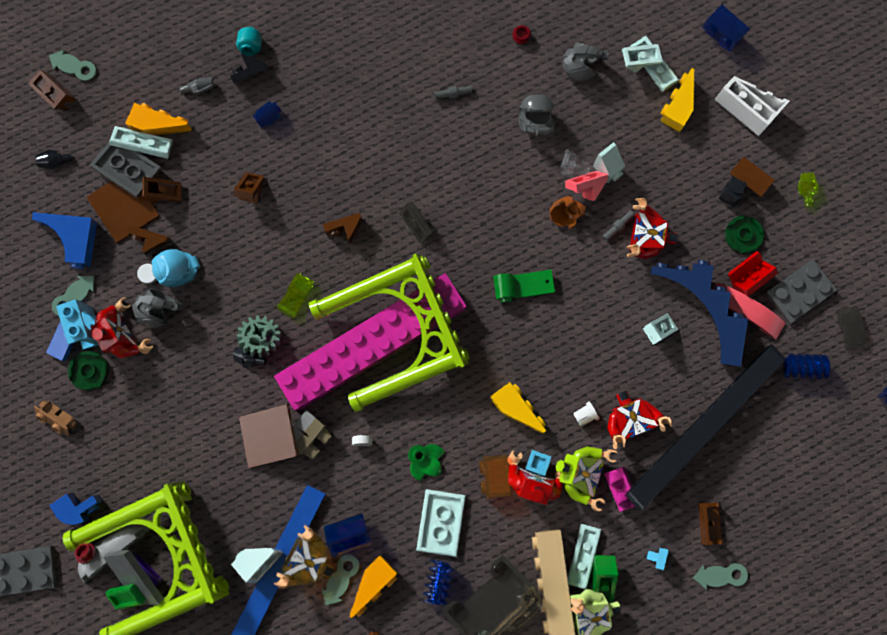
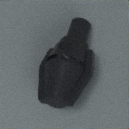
(51, 159)
(246, 358)

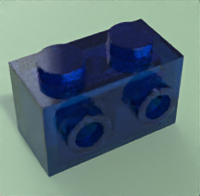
(725, 28)
(345, 534)

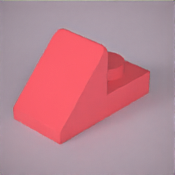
(588, 184)

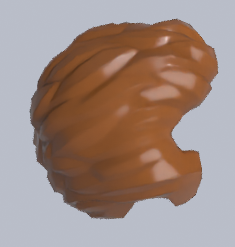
(566, 211)

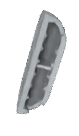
(115, 541)

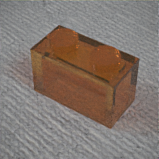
(495, 476)

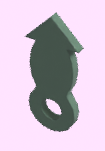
(71, 65)
(77, 290)
(720, 576)
(339, 580)

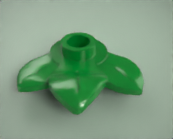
(428, 462)

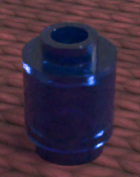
(267, 114)

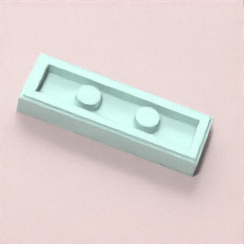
(660, 73)
(141, 142)
(583, 556)

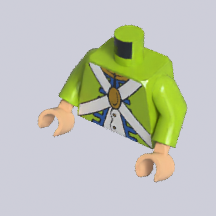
(582, 472)

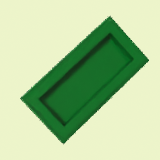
(125, 596)

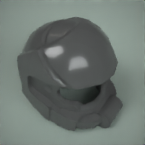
(576, 58)
(536, 114)
(153, 302)

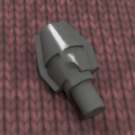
(198, 86)

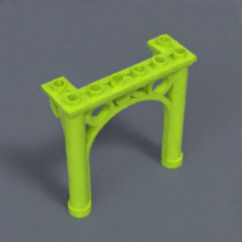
(415, 373)
(210, 588)

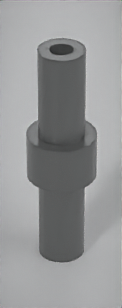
(452, 92)
(618, 226)

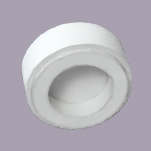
(145, 274)
(361, 440)

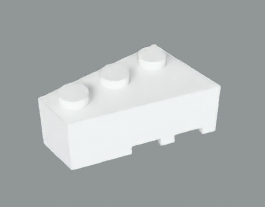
(750, 104)

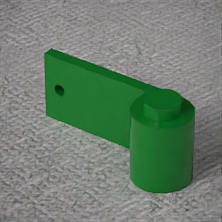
(522, 285)

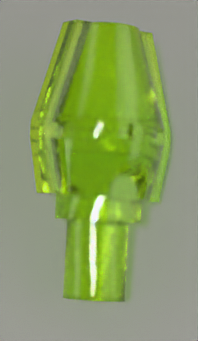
(808, 187)

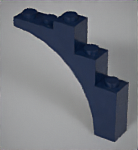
(730, 328)

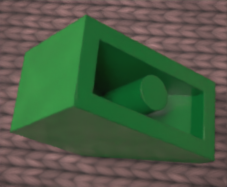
(605, 576)

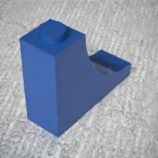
(76, 235)

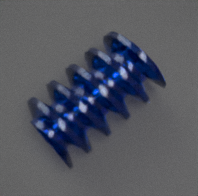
(806, 364)
(438, 582)

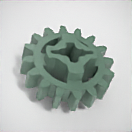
(258, 329)

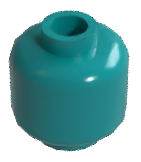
(249, 41)

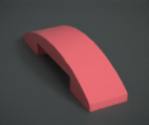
(755, 312)

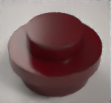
(521, 34)
(85, 553)

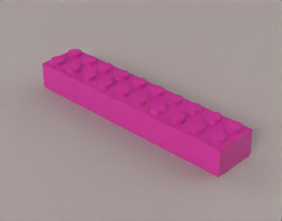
(362, 347)

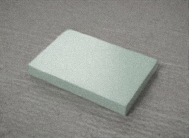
(441, 523)

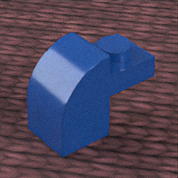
(71, 512)

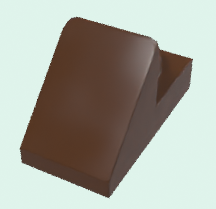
(249, 187)
(159, 189)
(349, 224)
(152, 240)

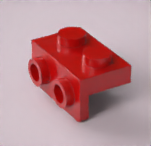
(751, 274)

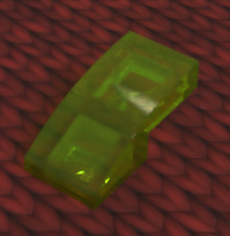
(295, 295)

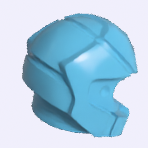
(171, 268)

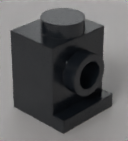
(733, 191)

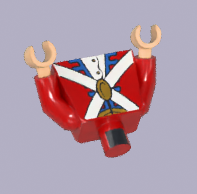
(649, 232)
(114, 335)
(633, 418)
(532, 485)

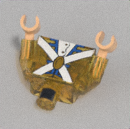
(305, 561)

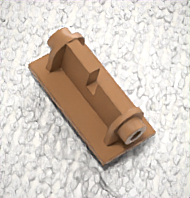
(47, 413)

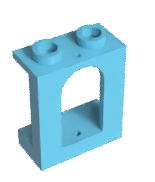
(76, 322)

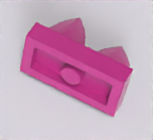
(619, 484)

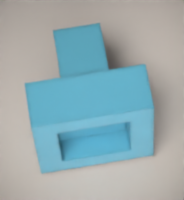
(538, 463)
(660, 558)

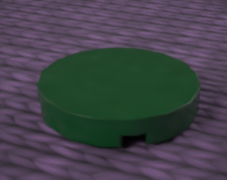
(738, 235)
(88, 371)

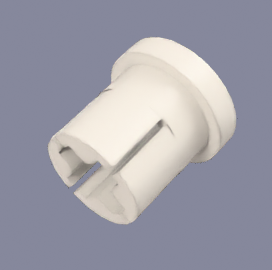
(586, 414)

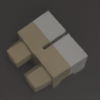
(314, 430)

